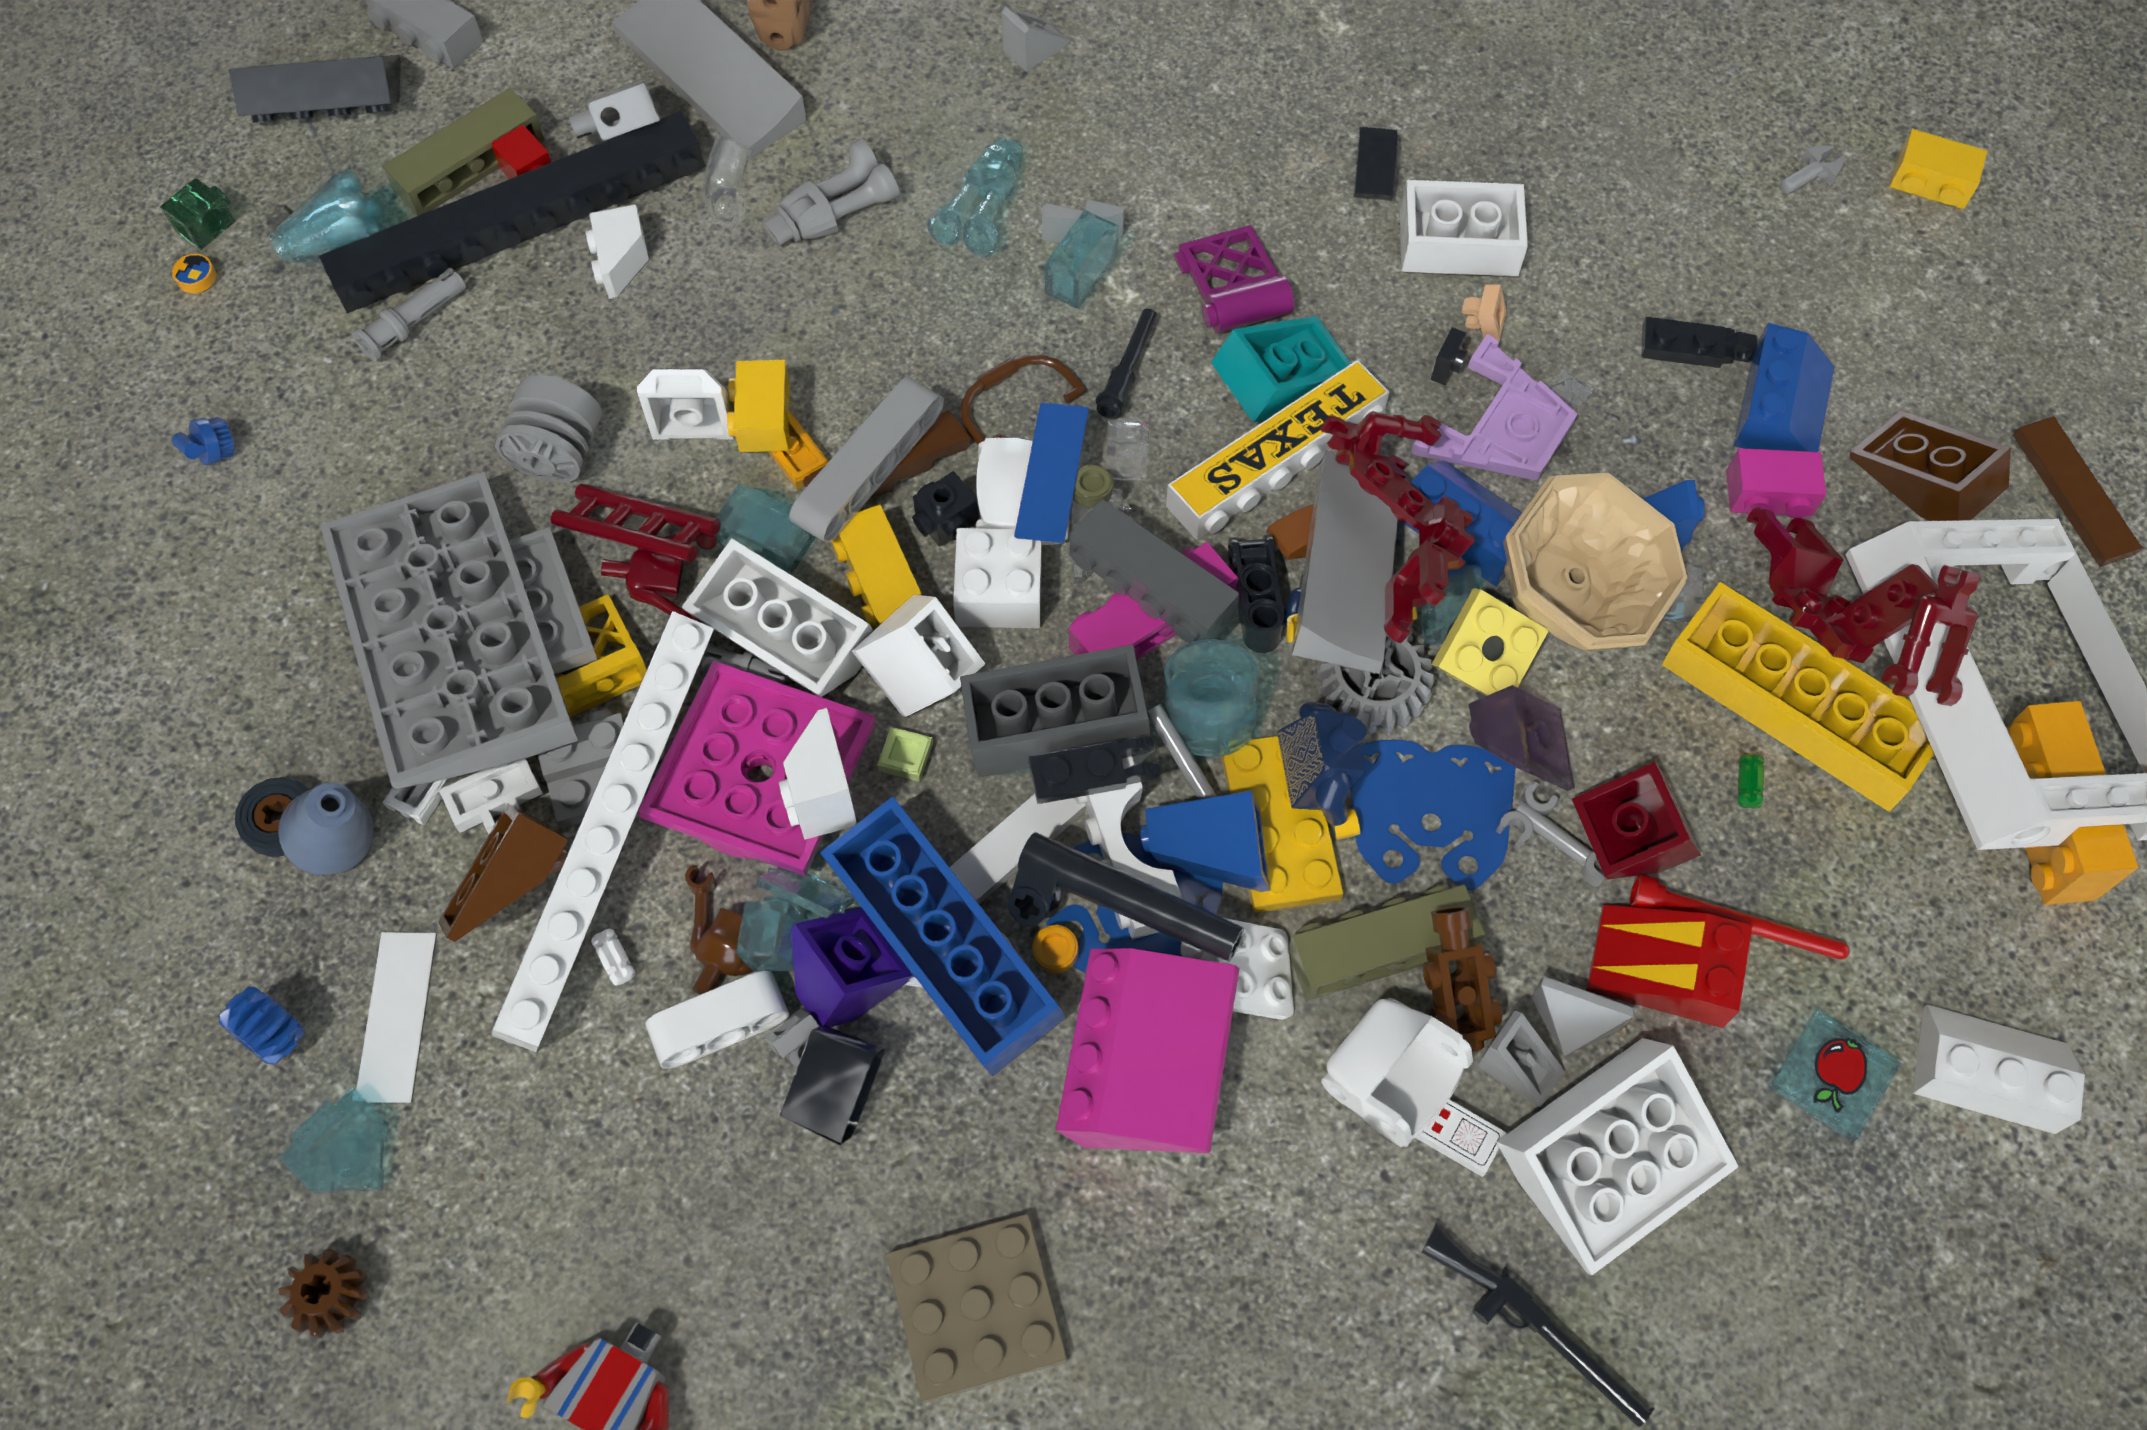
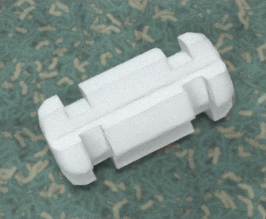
(613, 957)

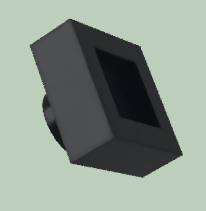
(1450, 356)

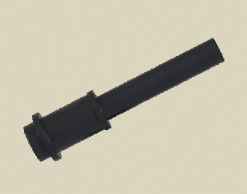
(1112, 400)

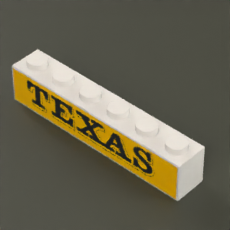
(1271, 452)

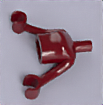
(653, 576)

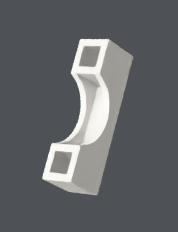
(1104, 828)

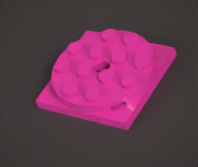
(727, 733)

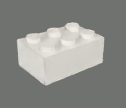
(1463, 228)

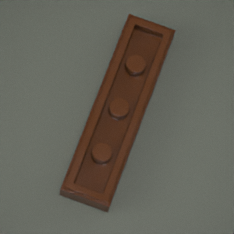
(2077, 491)

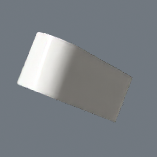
(716, 1019)

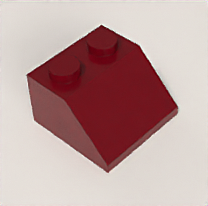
(1636, 824)

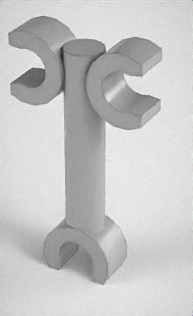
(1531, 816)

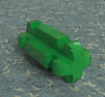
(1751, 781)

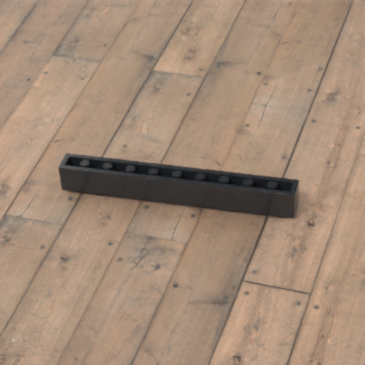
(512, 212)

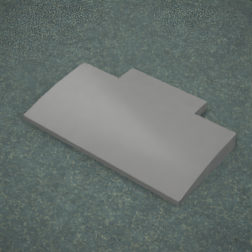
(457, 631)

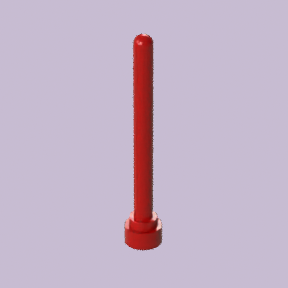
(1650, 894)

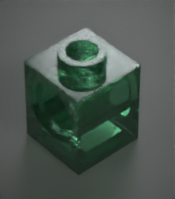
(198, 213)

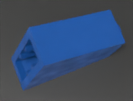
(1210, 839)

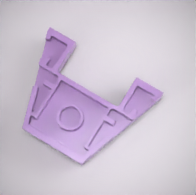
(1516, 430)

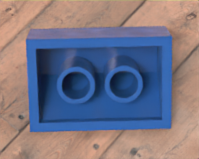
(1785, 393)
(1490, 513)

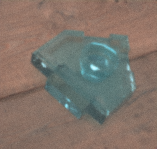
(339, 1147)

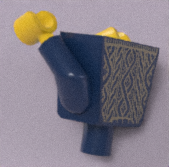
(1323, 763)

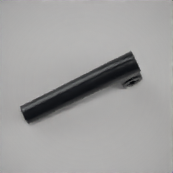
(1051, 868)

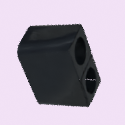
(832, 1083)

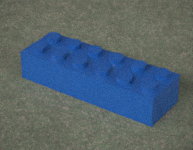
(943, 936)

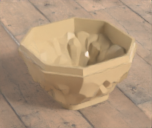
(1593, 562)

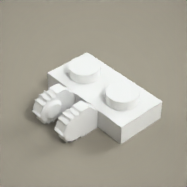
(488, 792)

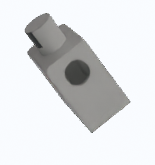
(630, 100)

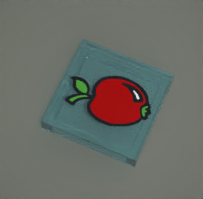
(1835, 1075)

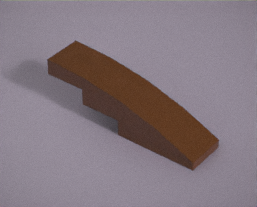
(941, 439)

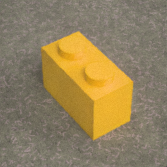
(1938, 169)
(760, 406)

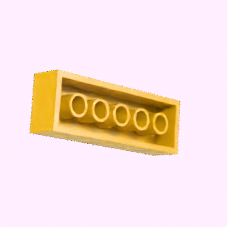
(1802, 696)

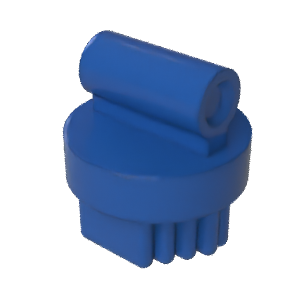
(207, 440)

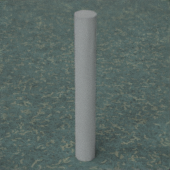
(1180, 753)

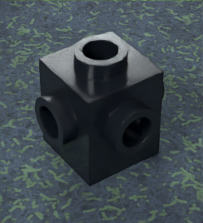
(944, 507)

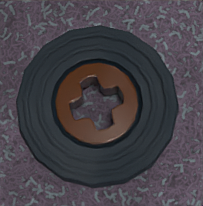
(254, 813)

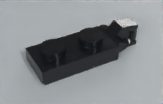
(1695, 343)

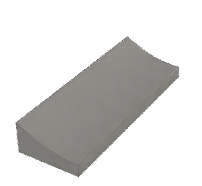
(713, 70)
(1345, 573)

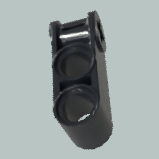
(1256, 568)

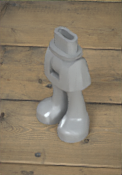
(807, 209)

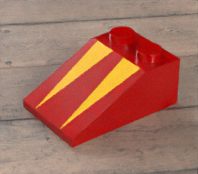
(1671, 961)

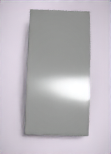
(1060, 219)

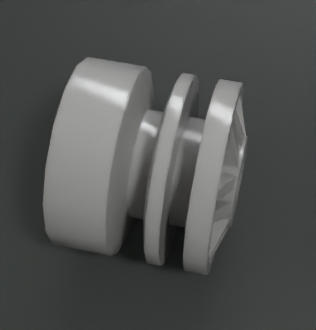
(548, 428)

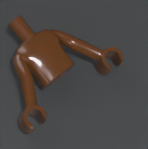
(715, 945)

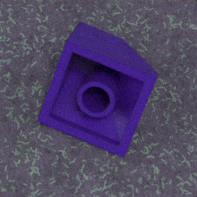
(843, 966)

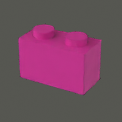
(1777, 481)

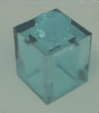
(766, 934)

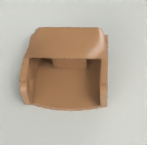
(780, 21)

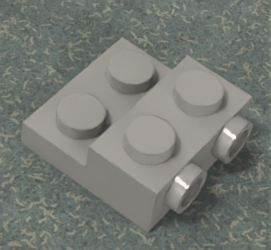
(577, 767)

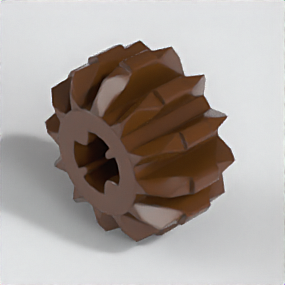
(331, 1308)

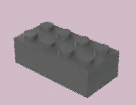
(1052, 707)

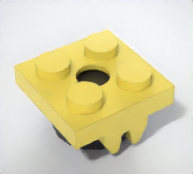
(1489, 645)

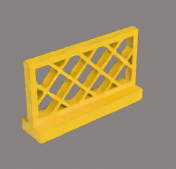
(609, 674)

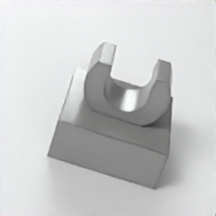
(791, 1035)

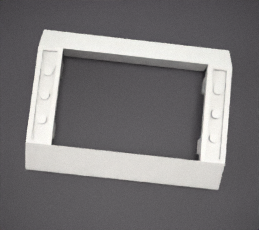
(1969, 738)

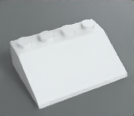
(1619, 1153)

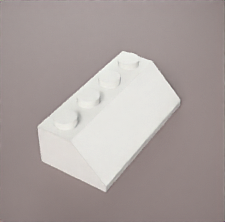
(779, 619)

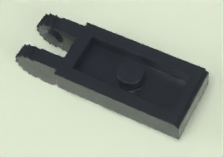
(1090, 769)

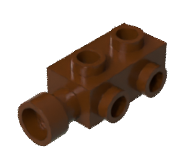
(1467, 984)

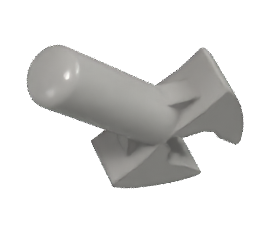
(1814, 169)

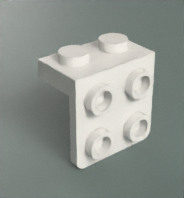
(1264, 971)

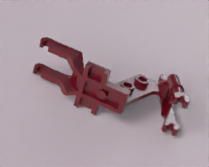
(1439, 525)
(1802, 577)

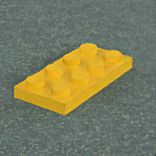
(1295, 840)

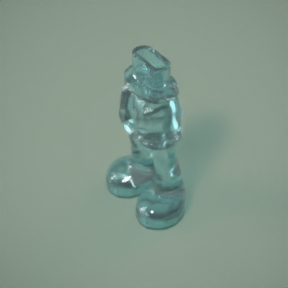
(991, 178)

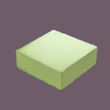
(905, 754)

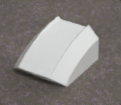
(685, 404)

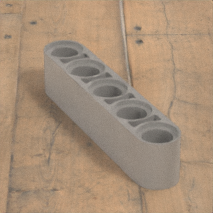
(866, 460)

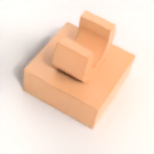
(1486, 312)

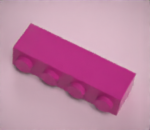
(1125, 623)

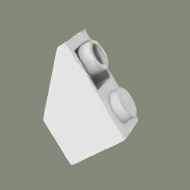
(619, 245)

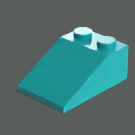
(1277, 363)

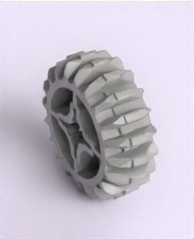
(1404, 693)

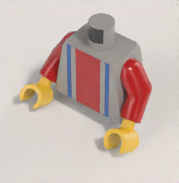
(601, 1386)

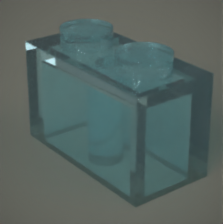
(1081, 259)
(763, 527)

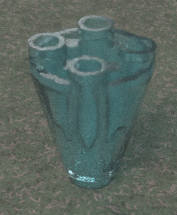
(328, 220)

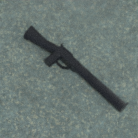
(1507, 1292)

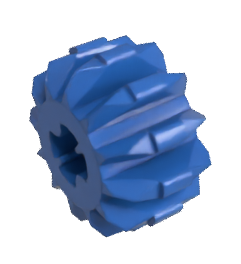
(261, 1025)

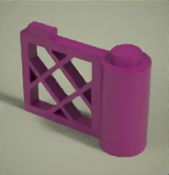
(1244, 298)

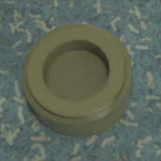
(1092, 485)

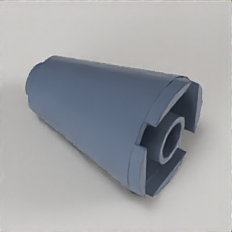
(326, 830)

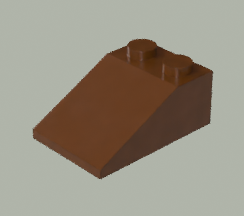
(1935, 467)
(508, 866)

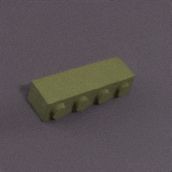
(458, 153)
(1374, 943)

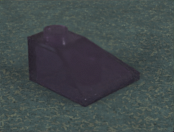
(1523, 734)

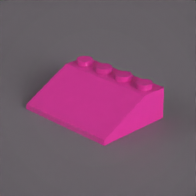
(1148, 1052)

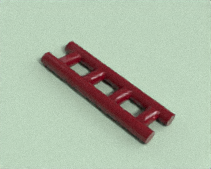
(645, 536)

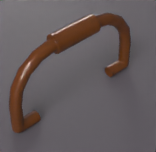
(1004, 371)

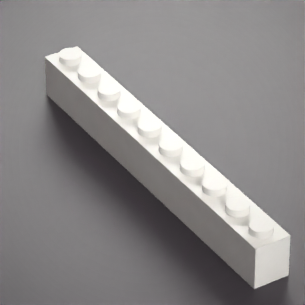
(602, 834)

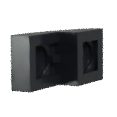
(1375, 163)

